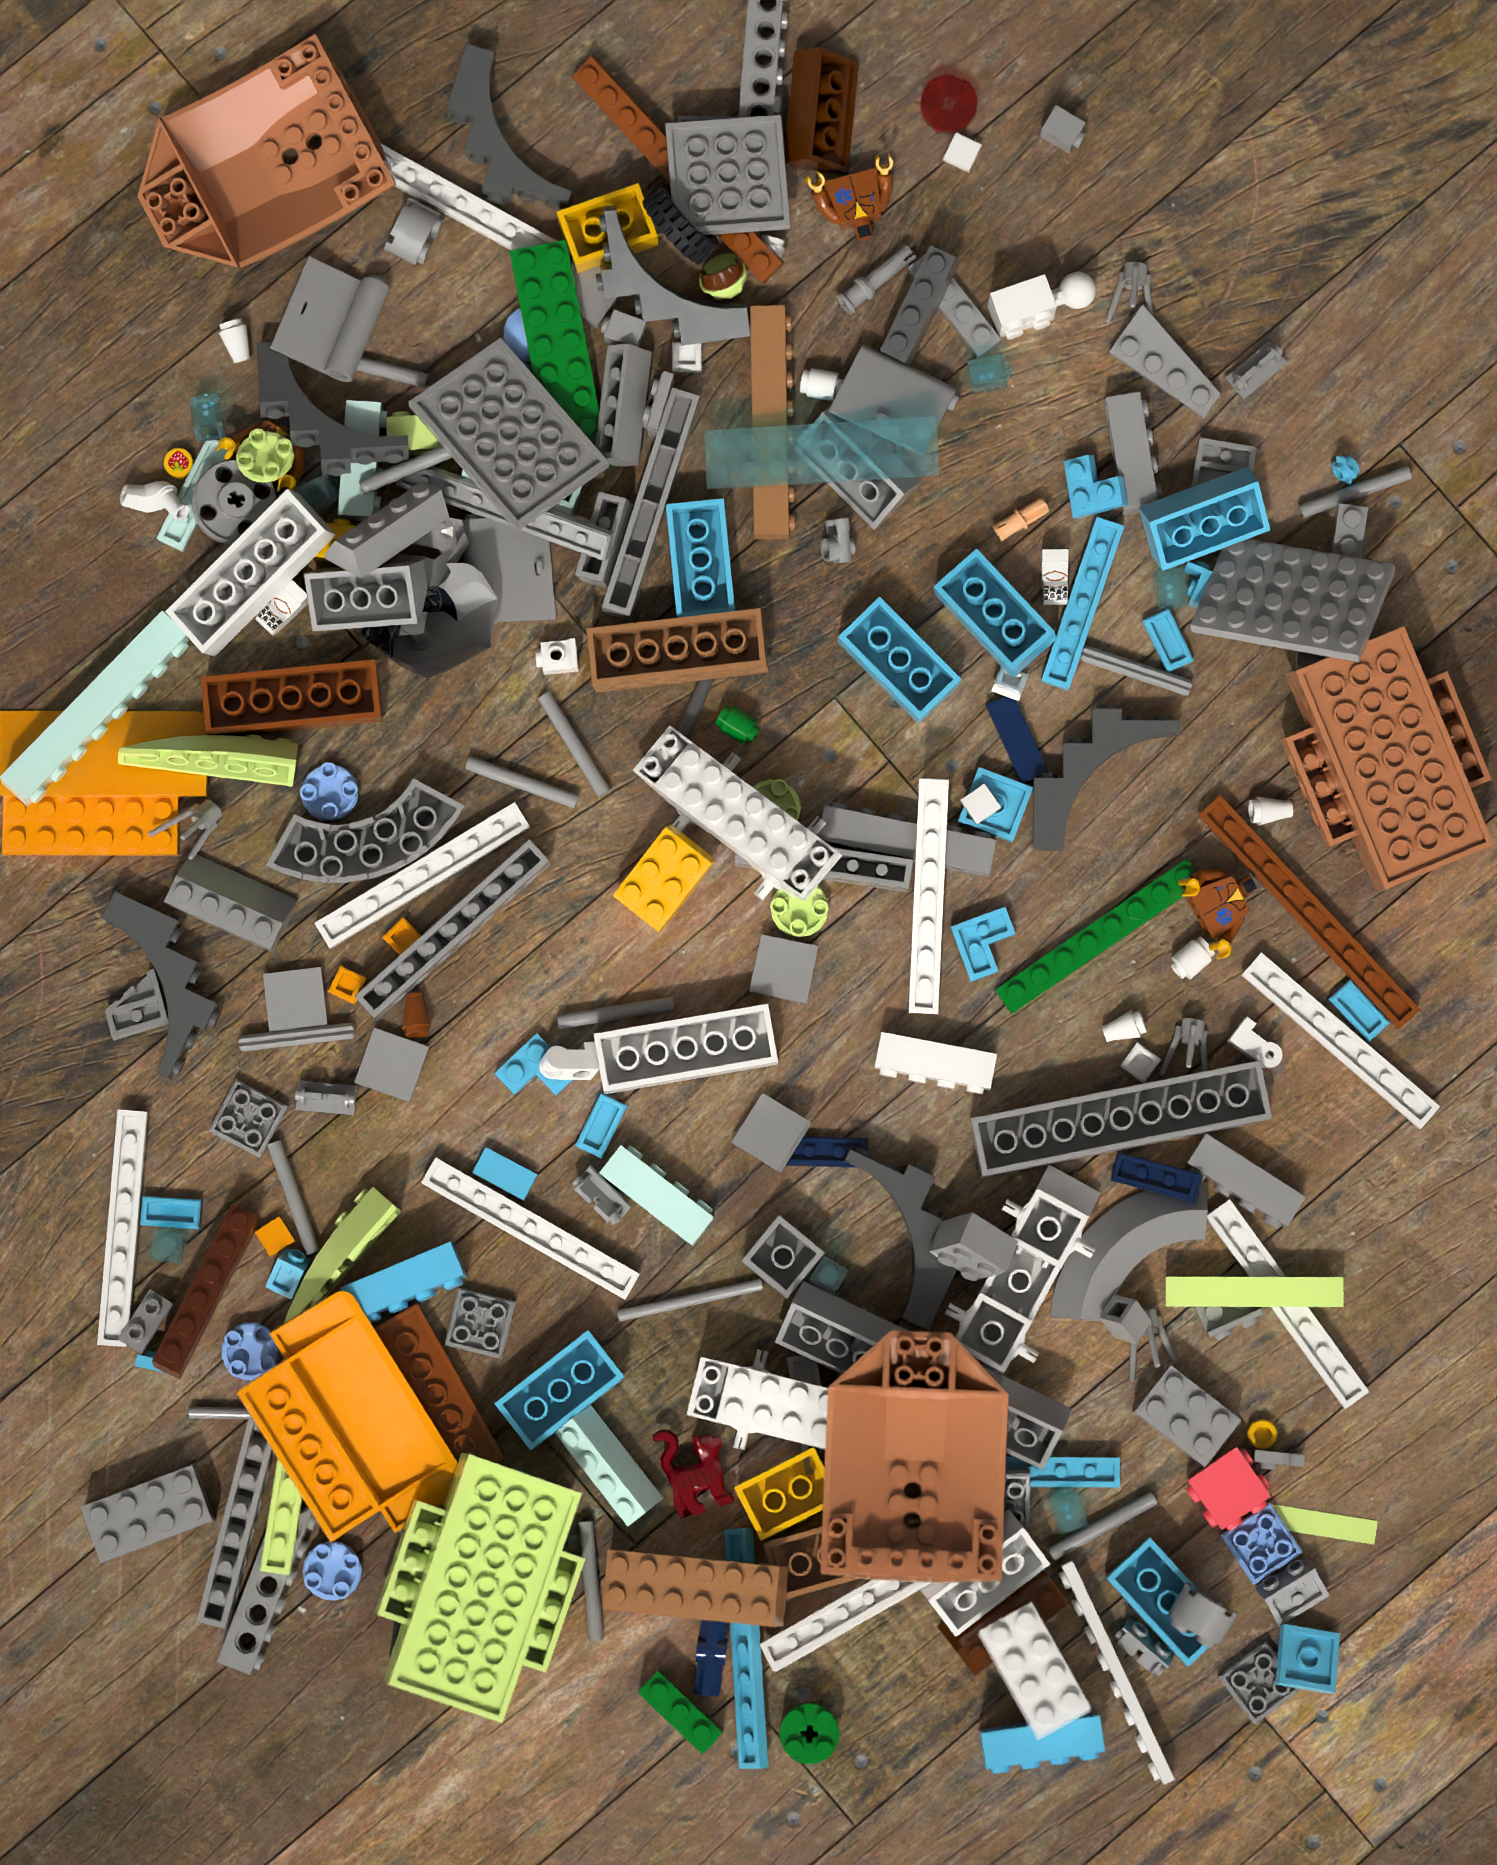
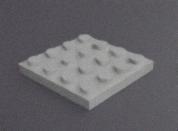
(729, 174)

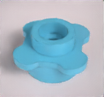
(1345, 468)

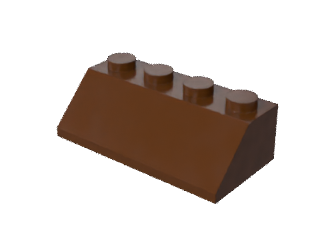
(821, 111)
(1039, 1590)

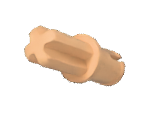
(1020, 519)

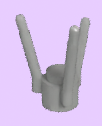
(1134, 278)
(203, 817)
(1191, 1033)
(1156, 1324)

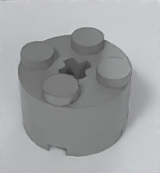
(413, 231)
(1202, 1615)

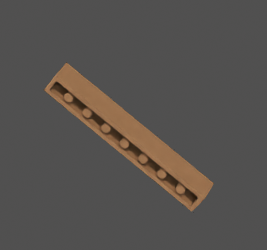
(770, 409)

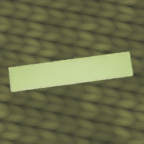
(1327, 1524)

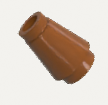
(415, 1017)

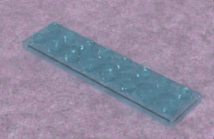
(822, 453)

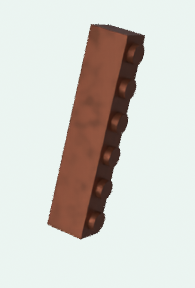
(205, 1291)

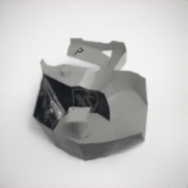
(455, 614)

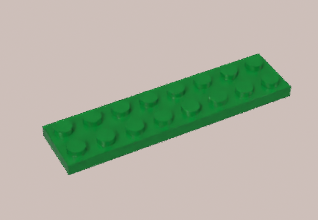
(556, 330)

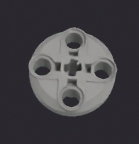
(216, 495)

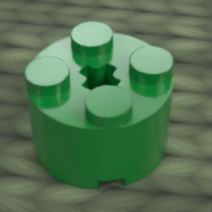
(821, 1745)

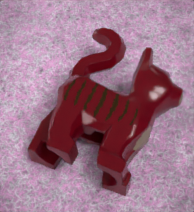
(696, 1477)

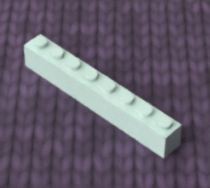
(94, 709)

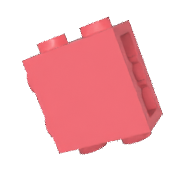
(1229, 1489)

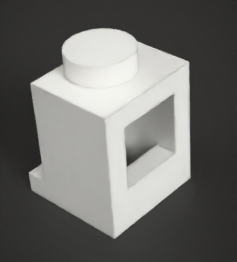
(567, 662)

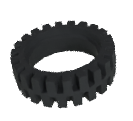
(676, 227)

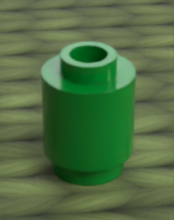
(737, 724)

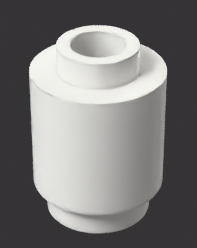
(820, 384)
(1192, 958)

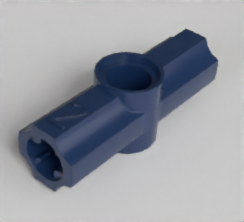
(710, 1657)

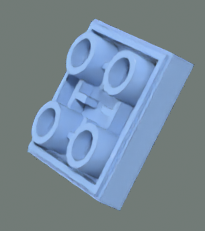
(1261, 1544)

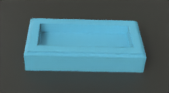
(1167, 640)
(1358, 1011)
(601, 1125)
(504, 1173)
(171, 1212)

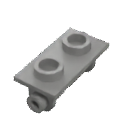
(1256, 369)
(326, 1097)
(608, 1201)
(145, 1321)
(1155, 1654)

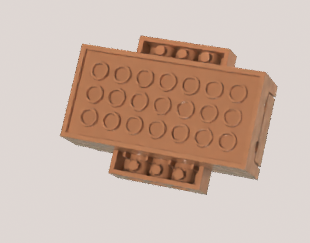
(1388, 760)

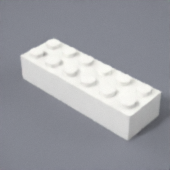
(250, 573)
(686, 1049)

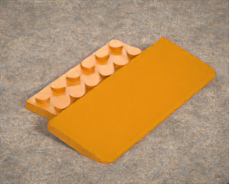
(99, 803)
(347, 1421)

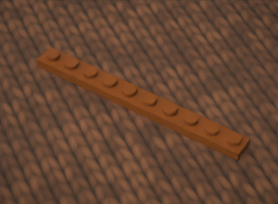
(653, 144)
(1308, 912)

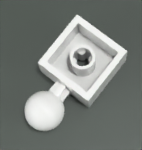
(1035, 304)

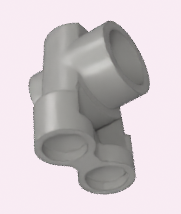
(839, 545)

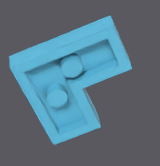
(1087, 493)
(974, 939)
(525, 1066)

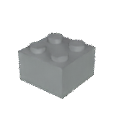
(973, 1246)
(783, 1257)

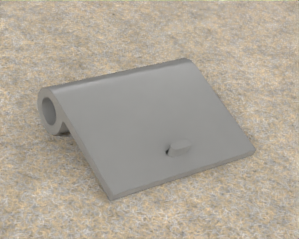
(335, 320)
(889, 389)
(509, 567)

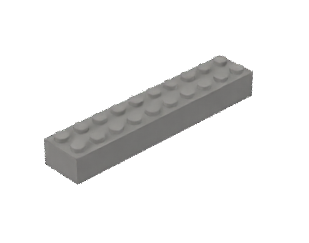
(1120, 1119)
(841, 1333)

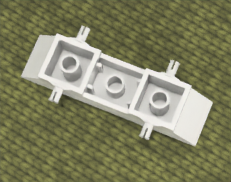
(737, 815)
(1007, 1303)
(759, 1402)

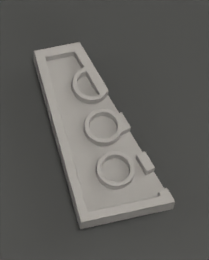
(1160, 360)

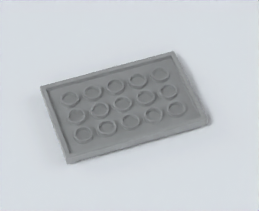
(508, 434)
(1293, 599)

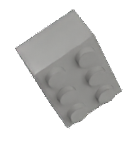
(1186, 1416)

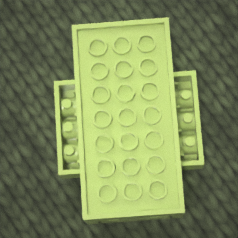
(480, 1587)

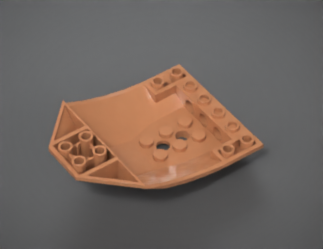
(220, 171)
(926, 1417)

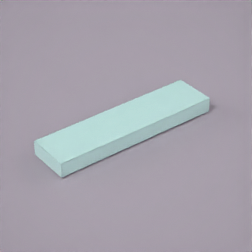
(179, 532)

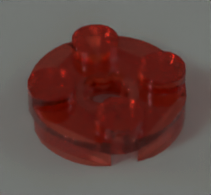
(955, 89)

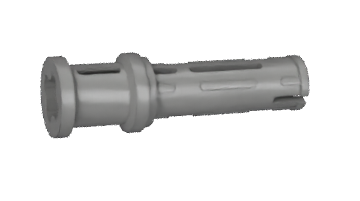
(864, 287)

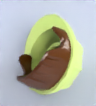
(723, 276)

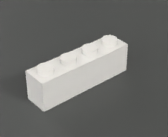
(936, 1062)

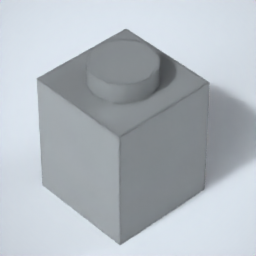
(1063, 130)
(623, 329)
(1125, 1319)

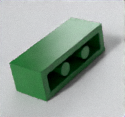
(680, 1712)

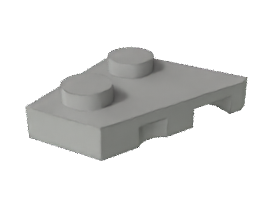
(1219, 458)
(138, 1009)

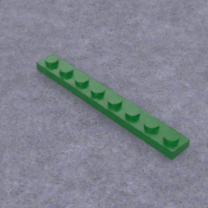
(1094, 939)

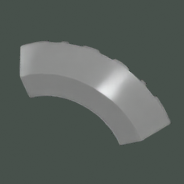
(367, 846)
(1121, 1241)

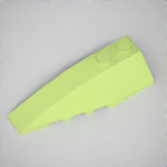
(218, 756)
(344, 1248)

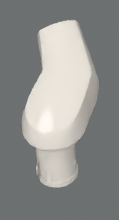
(154, 497)

